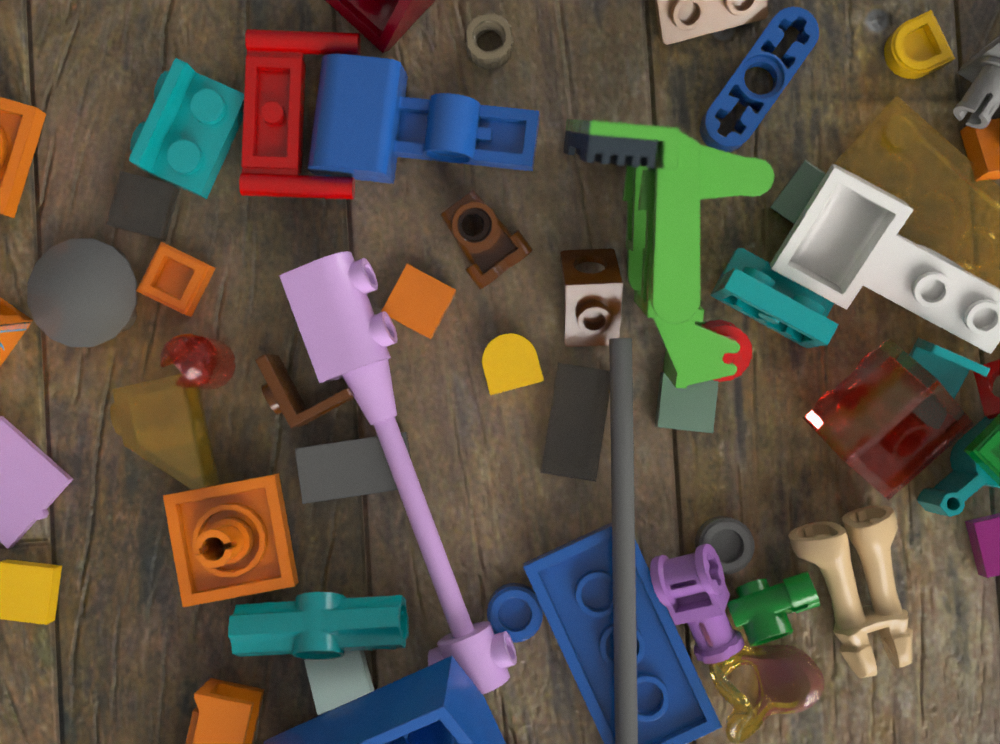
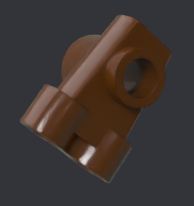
(490, 250)

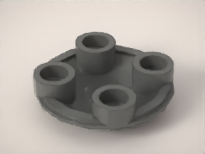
(82, 293)

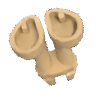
(827, 546)

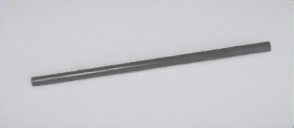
(623, 541)

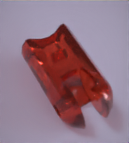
(201, 360)

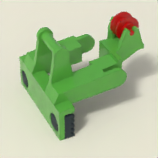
(663, 195)

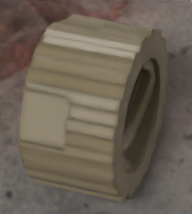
(482, 25)

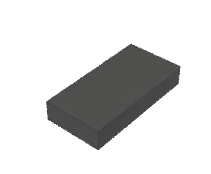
(344, 469)

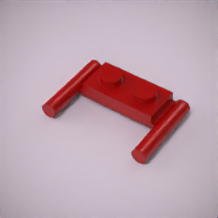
(276, 113)

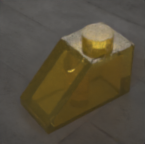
(166, 429)

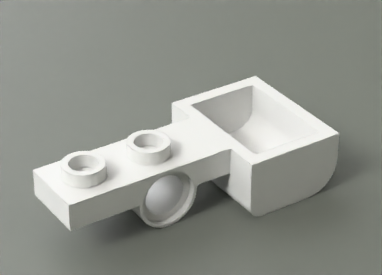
(853, 241)

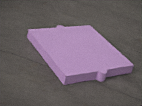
(27, 483)

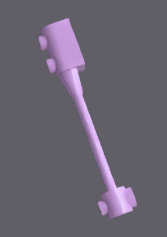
(352, 344)

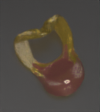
(786, 685)

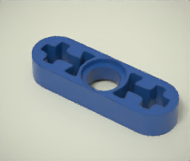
(792, 58)

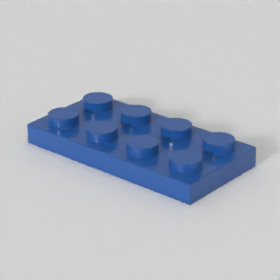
(577, 600)

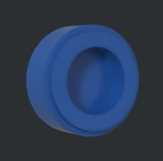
(516, 611)

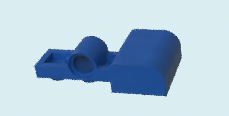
(369, 123)

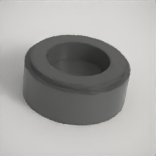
(730, 540)

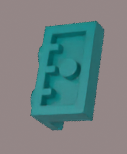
(187, 129)
(774, 300)

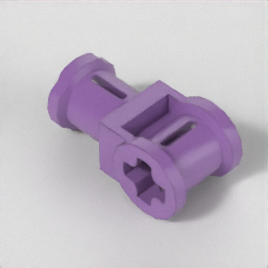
(697, 595)

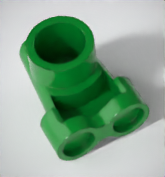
(764, 609)

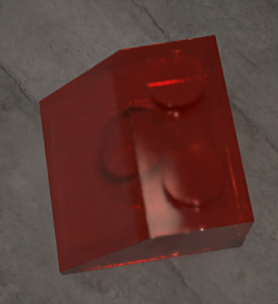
(888, 419)

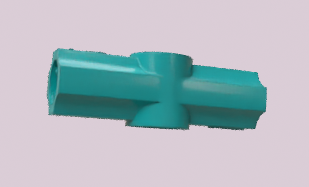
(319, 626)

